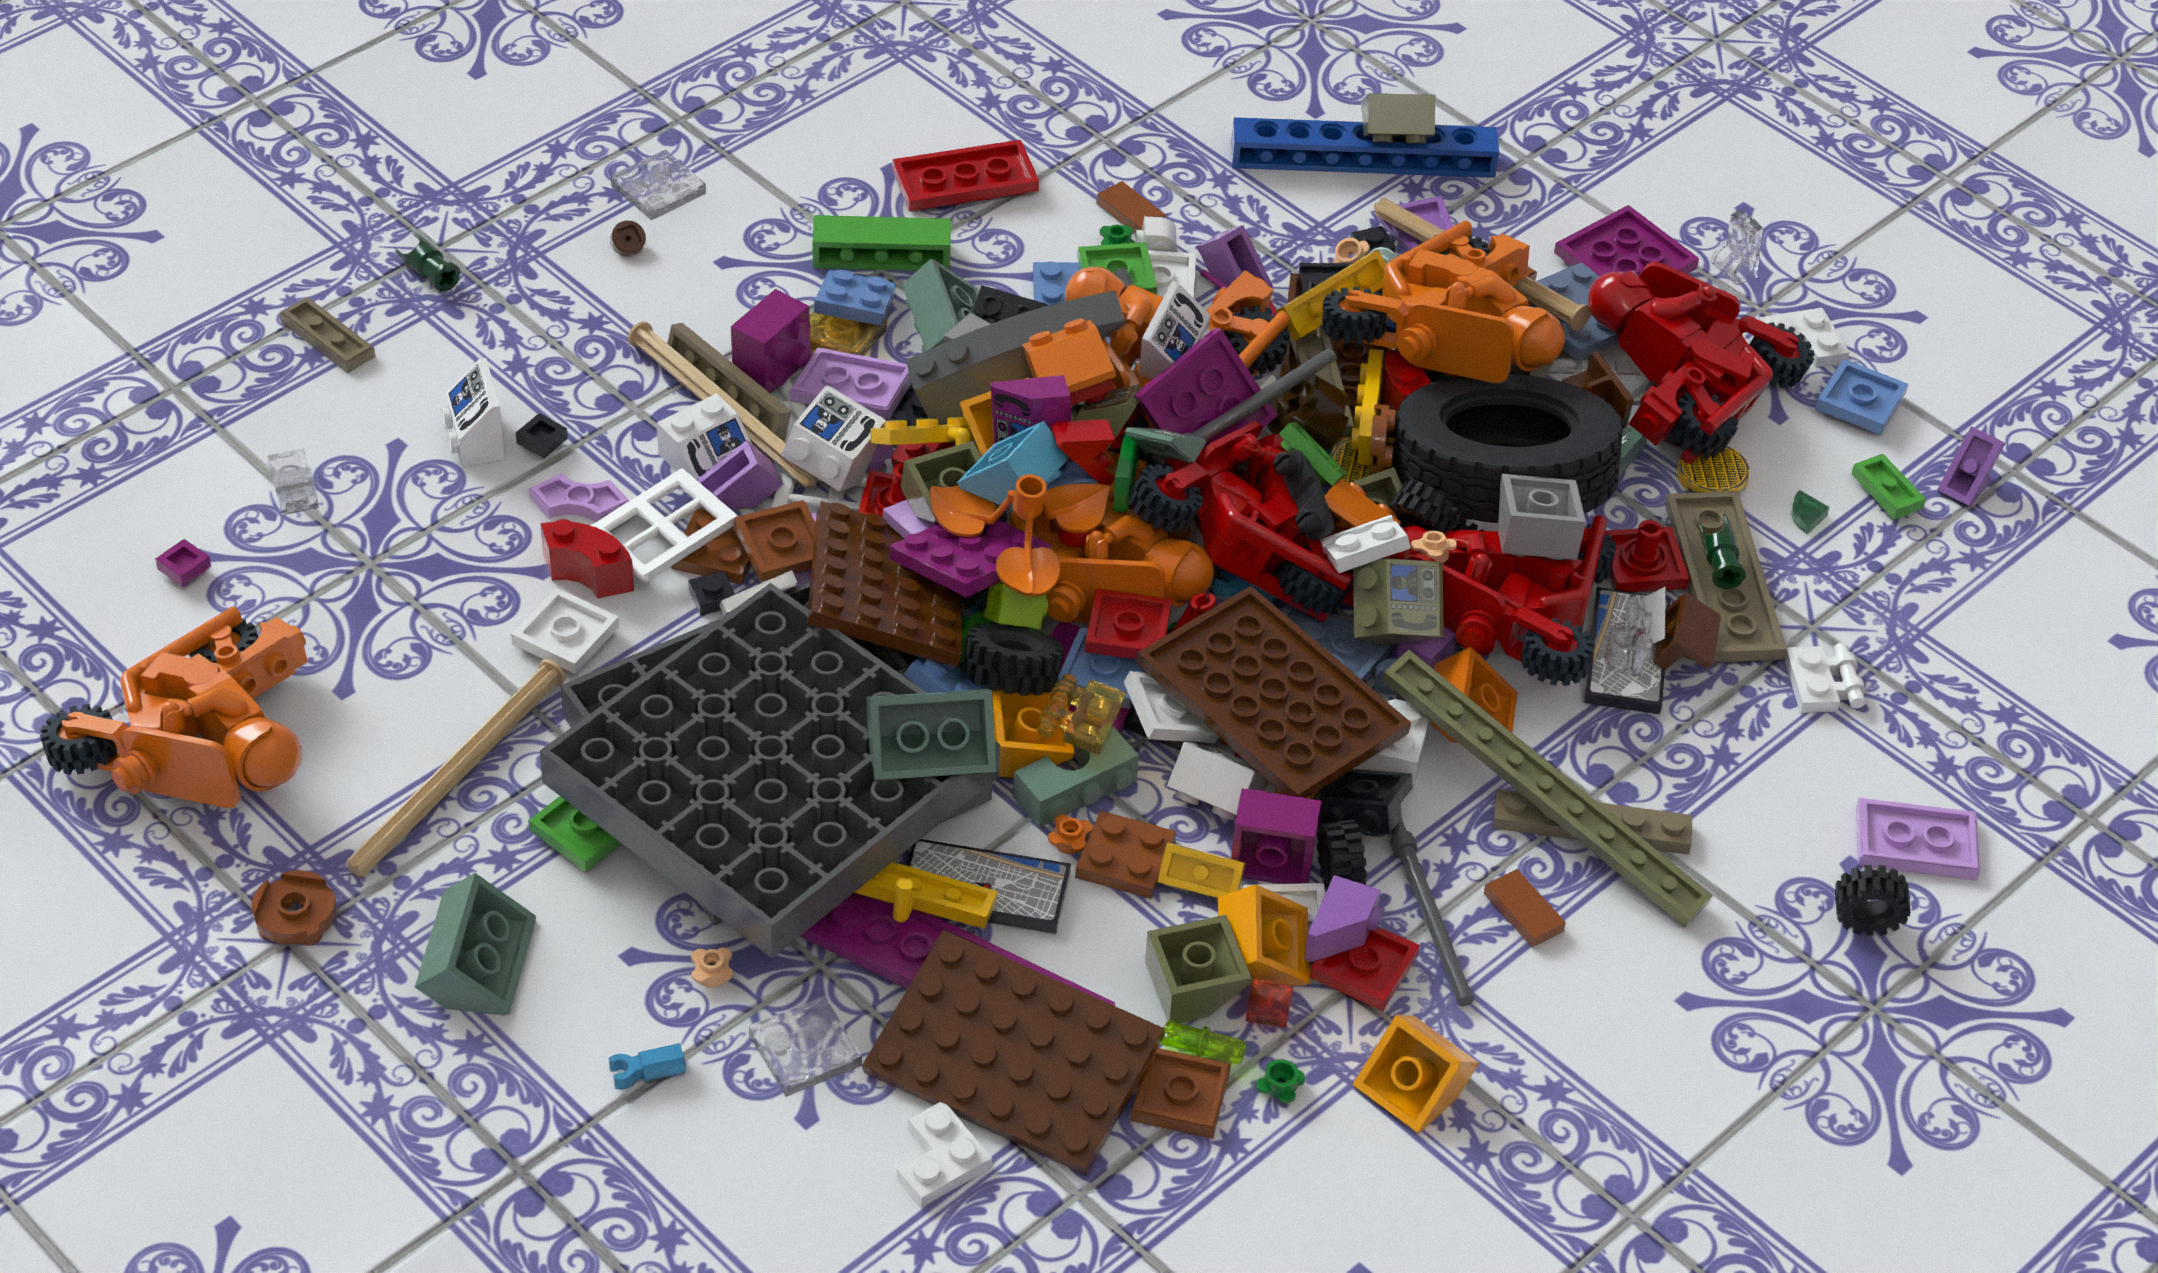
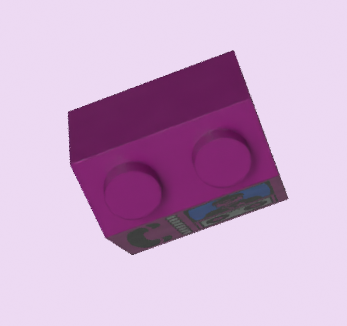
(1028, 402)

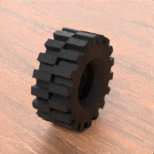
(1012, 659)

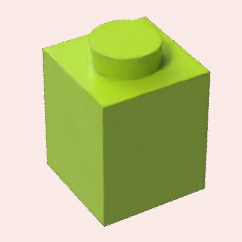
(1013, 608)

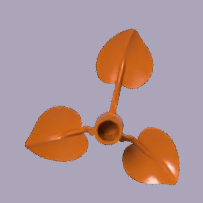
(1024, 570)

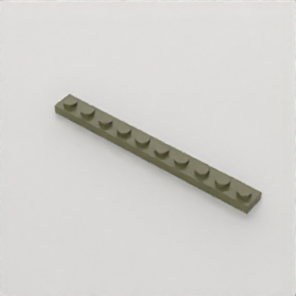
(1547, 788)

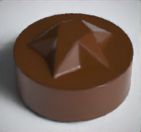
(627, 238)

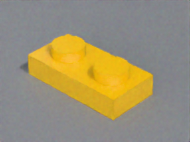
(1200, 871)

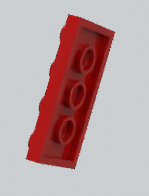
(965, 175)

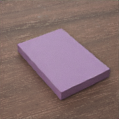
(866, 380)
(1917, 838)

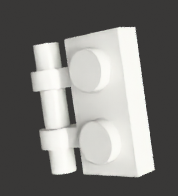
(1813, 680)

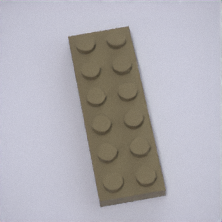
(1747, 614)

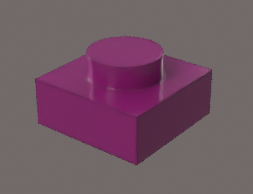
(183, 562)

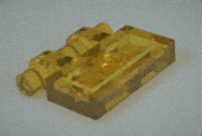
(1093, 718)

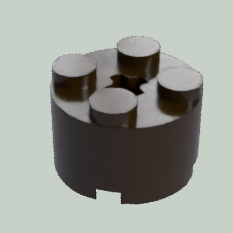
(1315, 407)

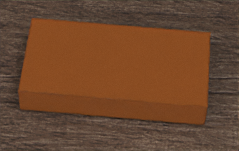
(1127, 205)
(1524, 908)

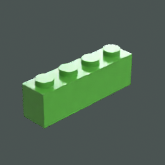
(880, 242)

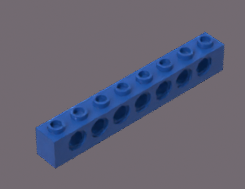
(1343, 148)

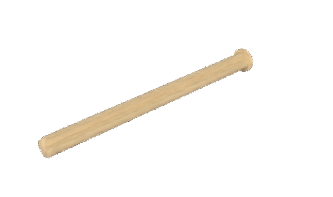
(1538, 294)
(642, 336)
(455, 768)

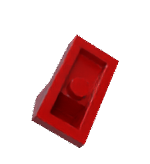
(1086, 444)

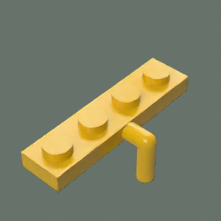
(1307, 309)
(1368, 395)
(925, 431)
(930, 893)

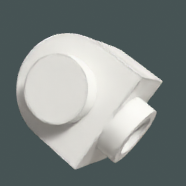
(1158, 234)

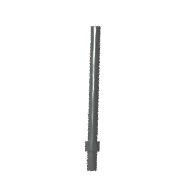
(1260, 398)
(1406, 848)

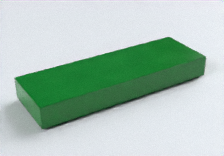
(1125, 473)

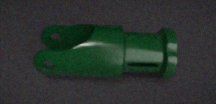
(431, 264)
(1723, 554)

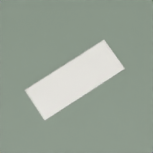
(1656, 605)

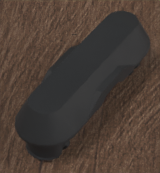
(1306, 491)

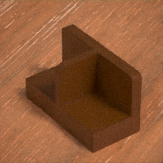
(1603, 382)
(1689, 632)

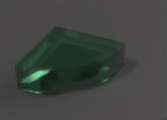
(1808, 511)

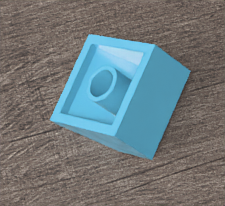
(1021, 454)

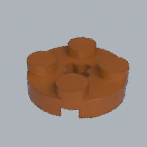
(1382, 429)
(298, 926)

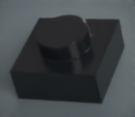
(1375, 237)
(541, 435)
(710, 591)

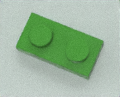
(1888, 486)

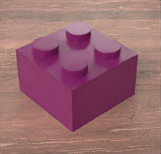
(772, 340)
(1275, 836)

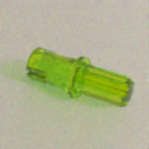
(1204, 1042)

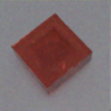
(1269, 1003)

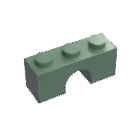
(1050, 791)

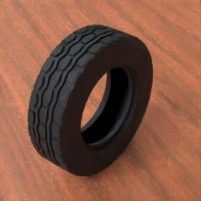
(1472, 431)

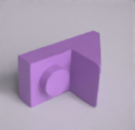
(1971, 466)

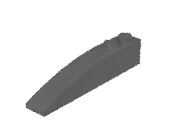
(996, 354)

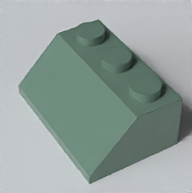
(938, 301)
(931, 734)
(476, 948)

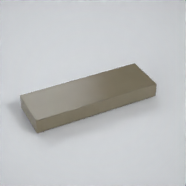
(327, 334)

